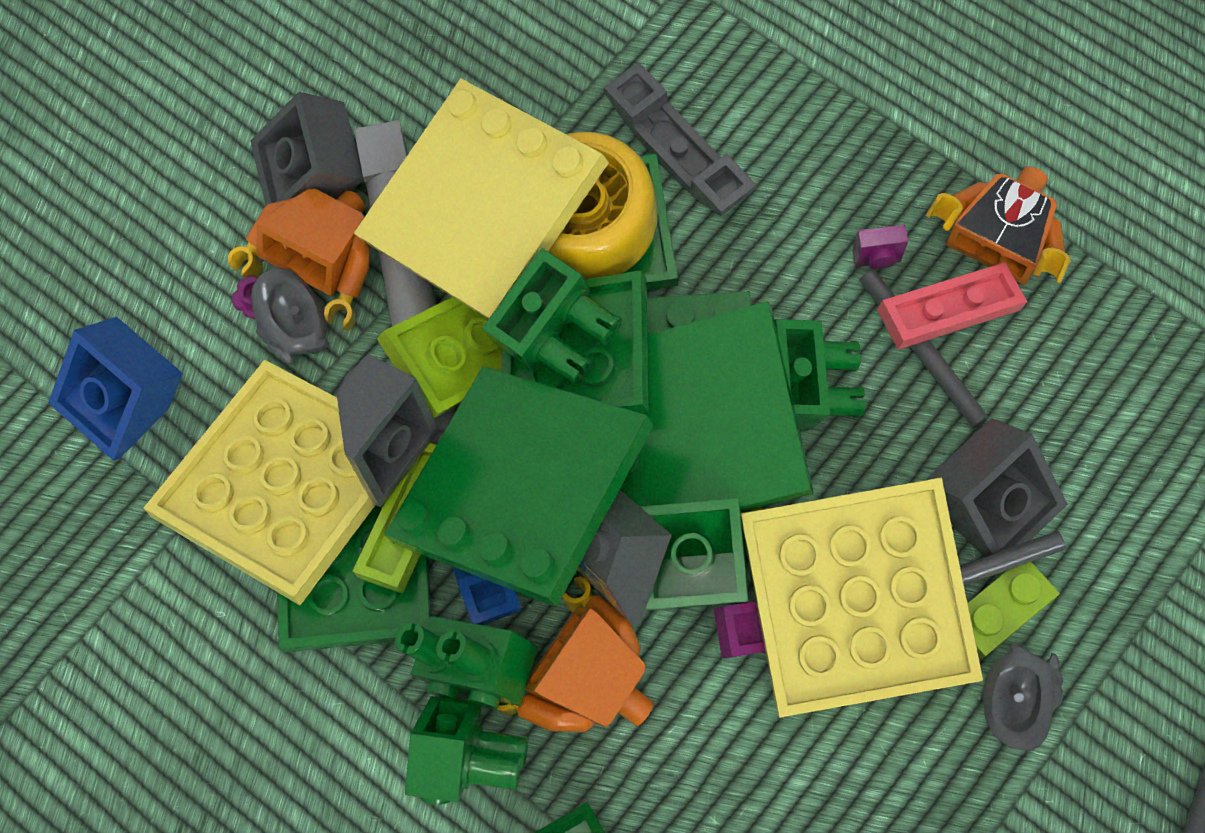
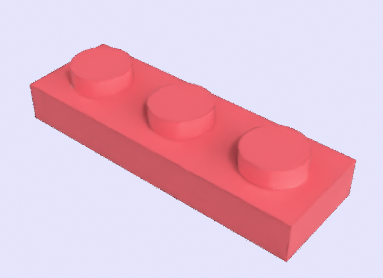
(951, 305)

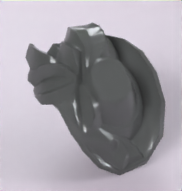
(288, 314)
(1022, 697)

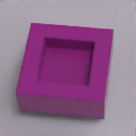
(880, 246)
(739, 629)

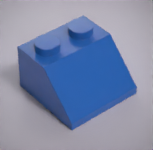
(113, 385)

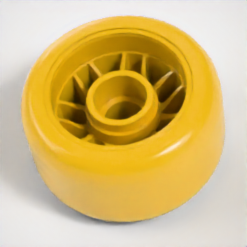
(614, 218)

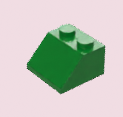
(703, 555)

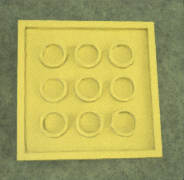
(480, 197)
(269, 485)
(860, 597)

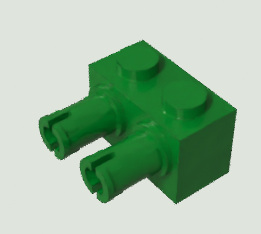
(539, 309)
(806, 363)
(469, 660)
(453, 751)

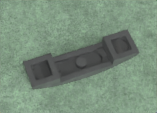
(678, 146)

